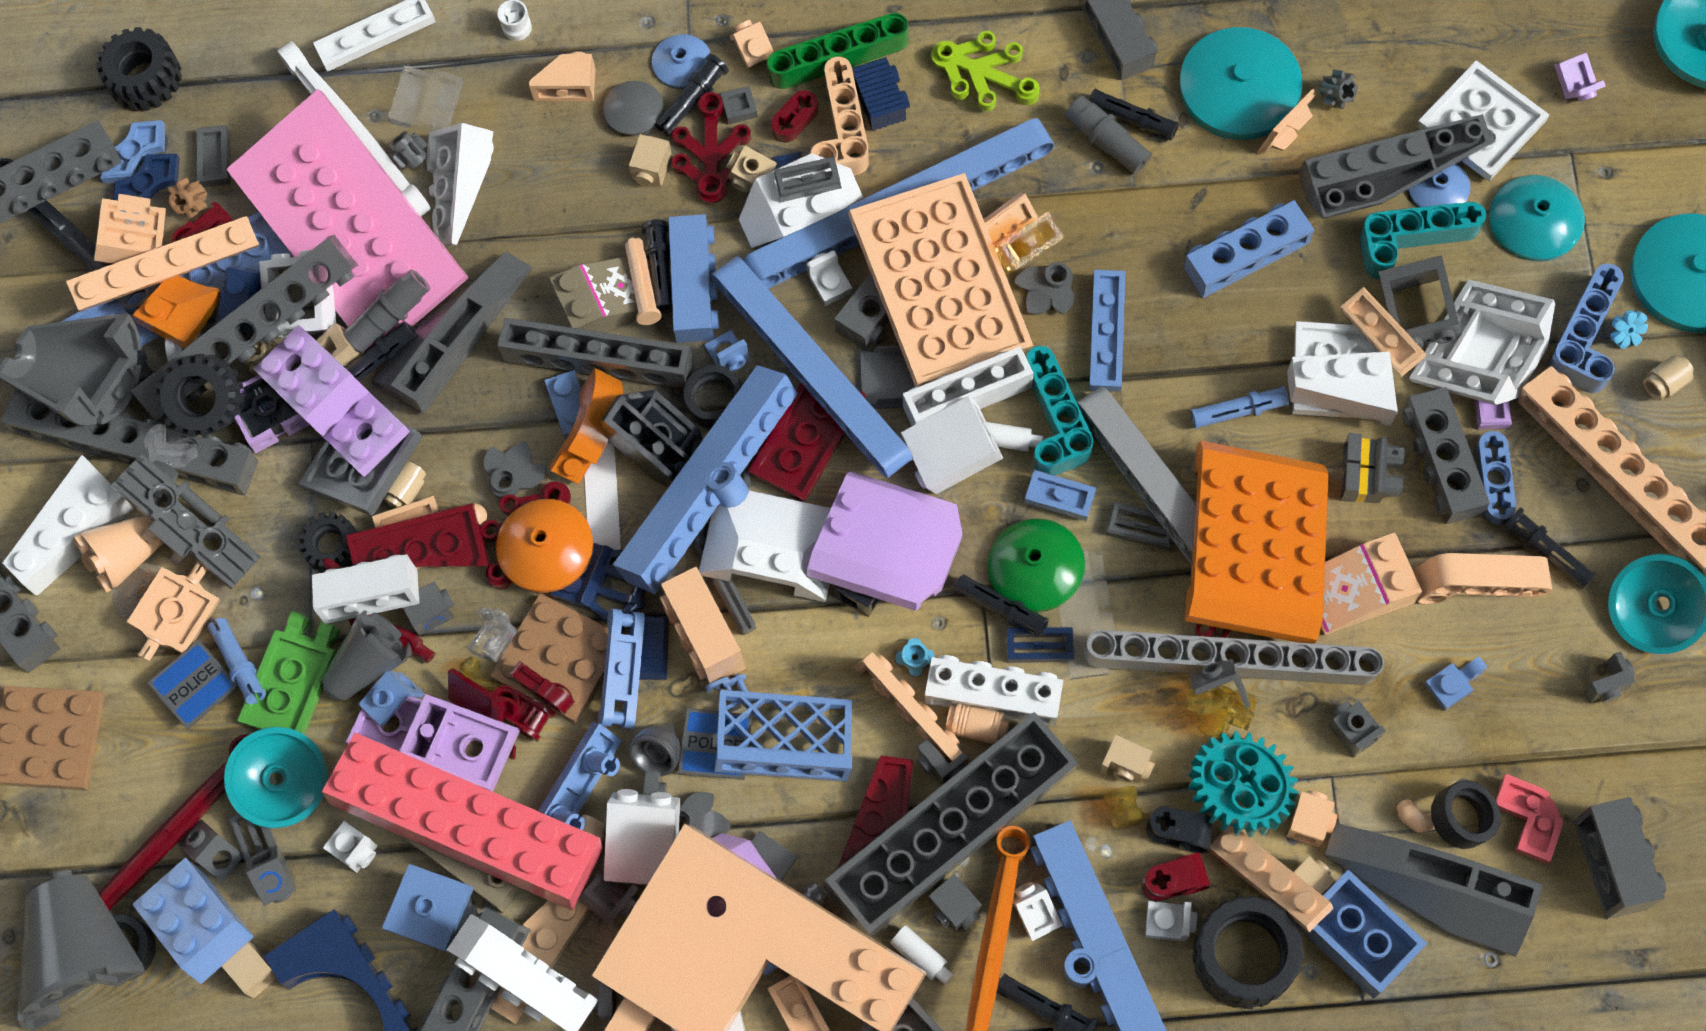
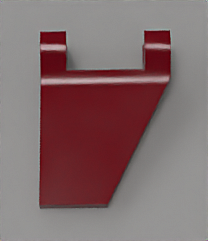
(475, 698)

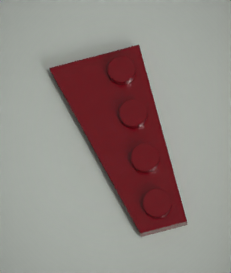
(430, 540)
(883, 804)

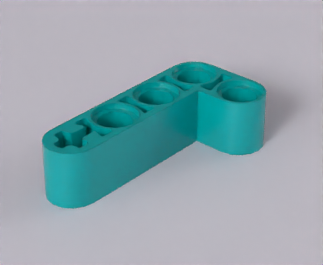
(1460, 223)
(1054, 407)

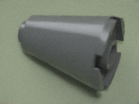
(364, 656)

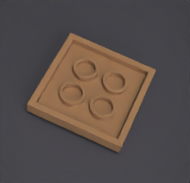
(559, 648)
(48, 736)

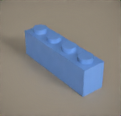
(691, 278)

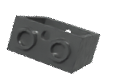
(1415, 275)

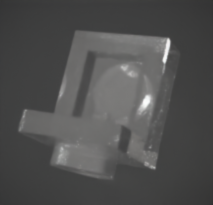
(174, 454)
(493, 635)

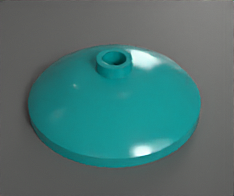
(1533, 232)
(1635, 606)
(272, 752)

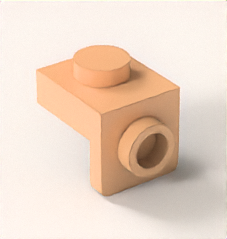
(751, 42)

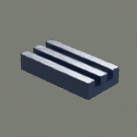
(1039, 657)

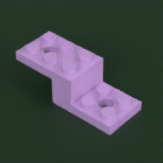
(331, 400)
(439, 735)

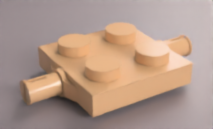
(173, 611)

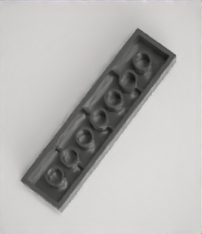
(950, 825)

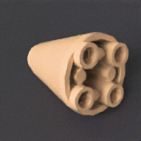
(116, 550)

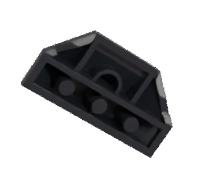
(651, 434)

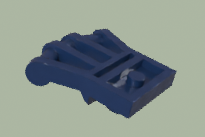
(589, 586)

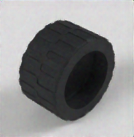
(1273, 920)

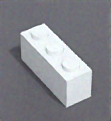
(366, 586)

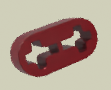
(798, 119)

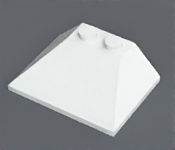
(1498, 347)
(766, 541)

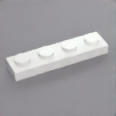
(373, 32)

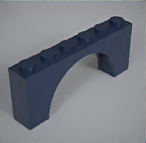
(333, 951)

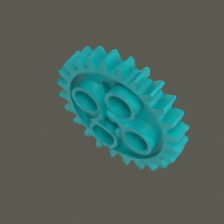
(1243, 784)

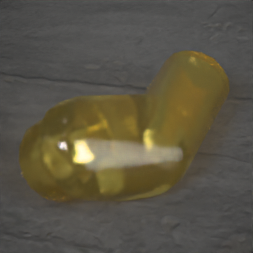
(471, 669)

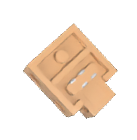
(128, 228)

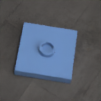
(427, 908)

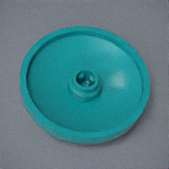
(1681, 39)
(1240, 83)
(1671, 272)

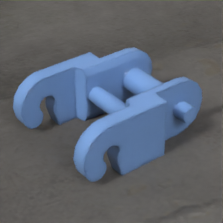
(727, 684)

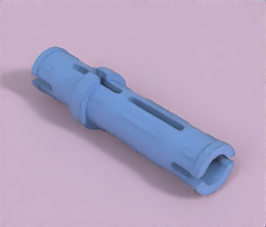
(1240, 407)
(241, 670)

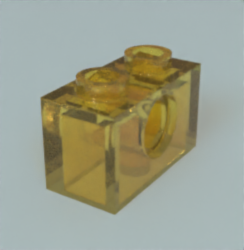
(1028, 243)

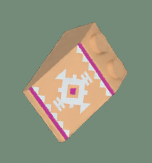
(1367, 584)

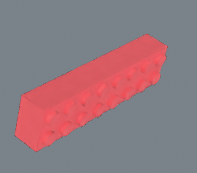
(463, 821)

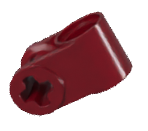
(530, 714)
(1182, 877)

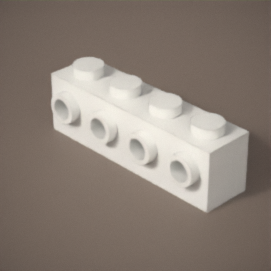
(982, 381)
(993, 689)

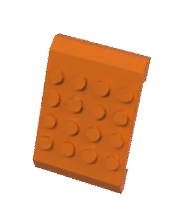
(1258, 543)

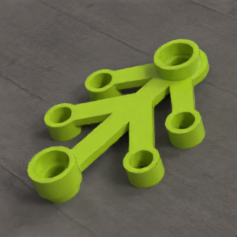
(982, 69)

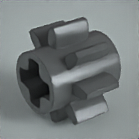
(1338, 89)
(408, 150)

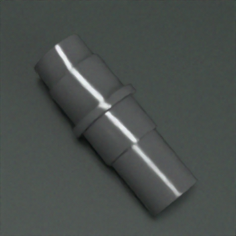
(1107, 134)
(387, 310)

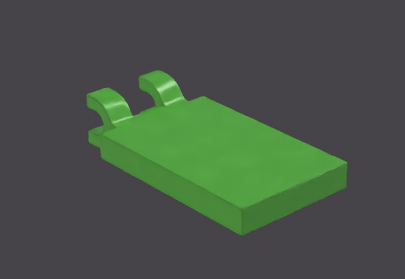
(291, 676)

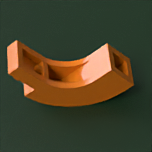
(587, 435)

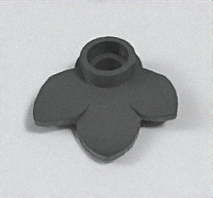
(1044, 292)
(513, 466)
(698, 814)

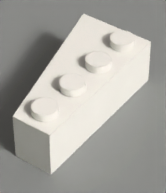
(77, 505)
(520, 975)

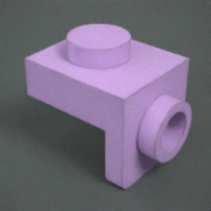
(1578, 78)

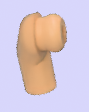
(1414, 817)

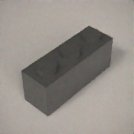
(1121, 35)

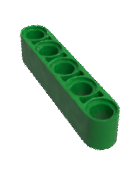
(846, 39)

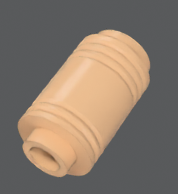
(977, 723)

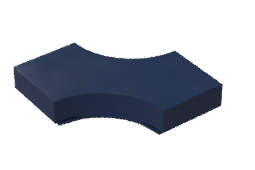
(155, 174)

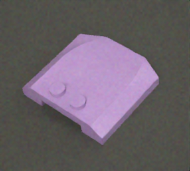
(886, 542)

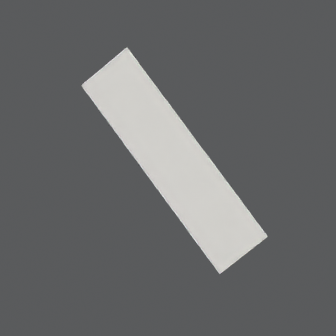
(603, 499)

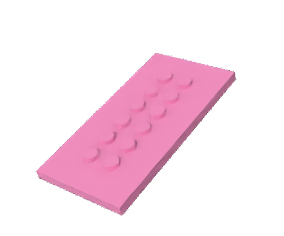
(322, 181)

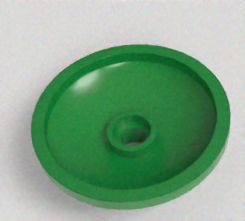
(1038, 583)

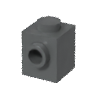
(955, 905)

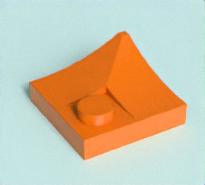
(178, 310)

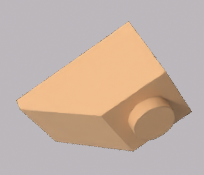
(565, 79)

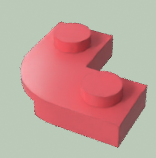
(1540, 814)

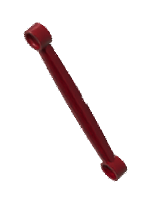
(166, 836)

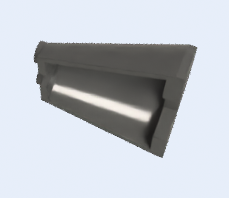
(78, 367)
(68, 947)

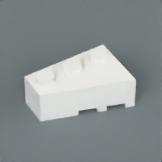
(1346, 383)

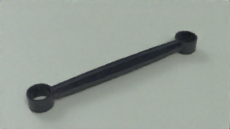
(75, 241)

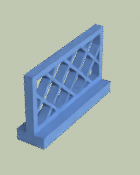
(780, 762)

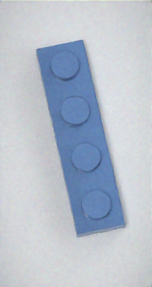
(1107, 330)

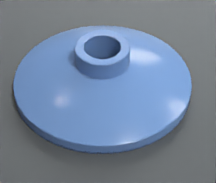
(676, 71)
(1433, 193)

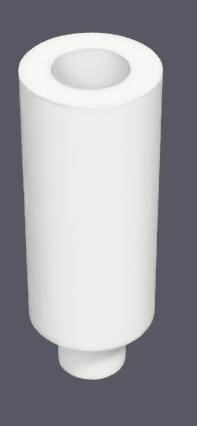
(1013, 437)
(921, 955)

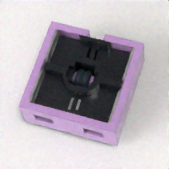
(266, 415)

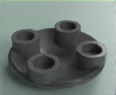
(633, 108)

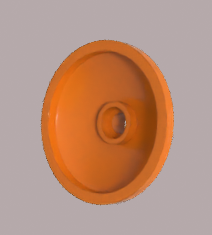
(549, 563)

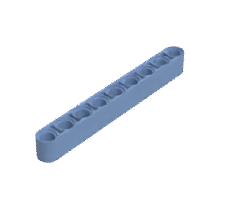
(812, 367)

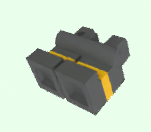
(1365, 469)

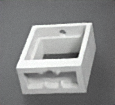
(324, 311)

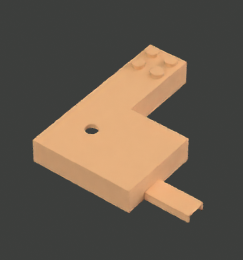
(702, 968)

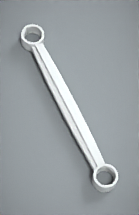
(299, 67)

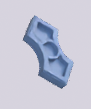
(142, 139)

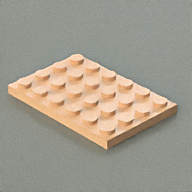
(939, 278)

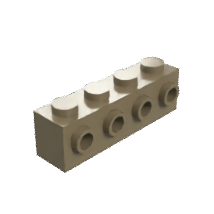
(490, 888)

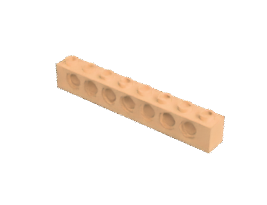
(1606, 467)

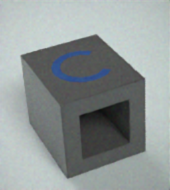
(432, 609)
(270, 875)

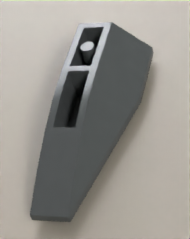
(1388, 167)
(450, 335)
(1441, 887)

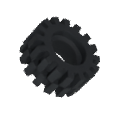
(319, 528)

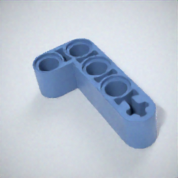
(1588, 323)

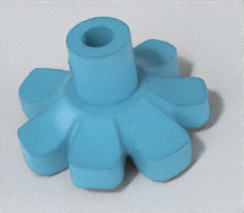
(1629, 328)

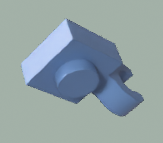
(1453, 685)

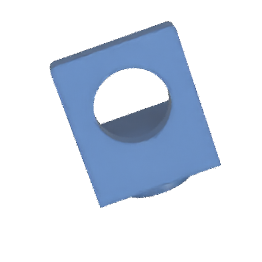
(733, 356)
(389, 695)

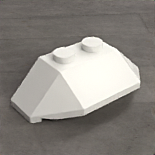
(769, 219)

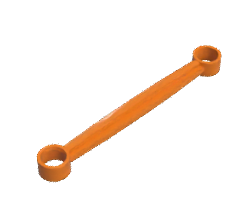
(995, 931)

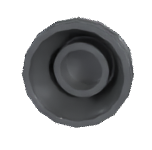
(656, 749)

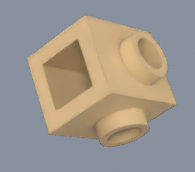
(747, 167)

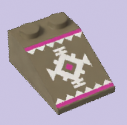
(597, 295)

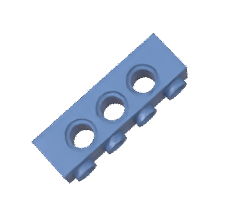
(1212, 276)

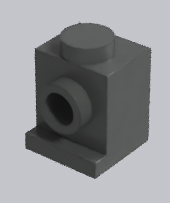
(1353, 738)

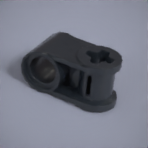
(1185, 829)

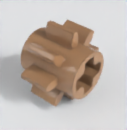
(187, 197)

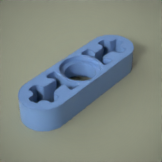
(1484, 456)

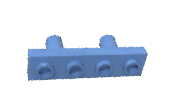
(581, 774)

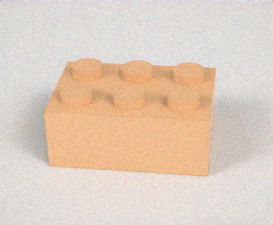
(701, 627)

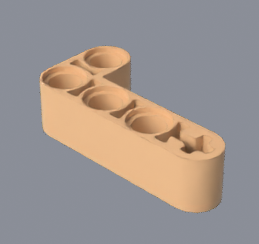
(844, 116)
(1482, 575)

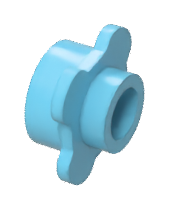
(914, 647)

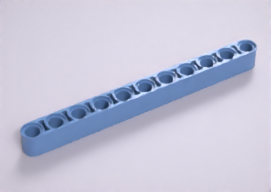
(835, 233)

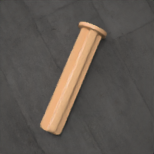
(641, 282)

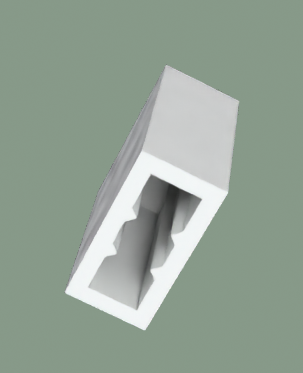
(951, 445)
(638, 834)

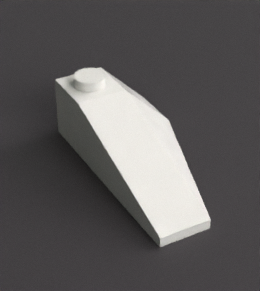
(458, 163)

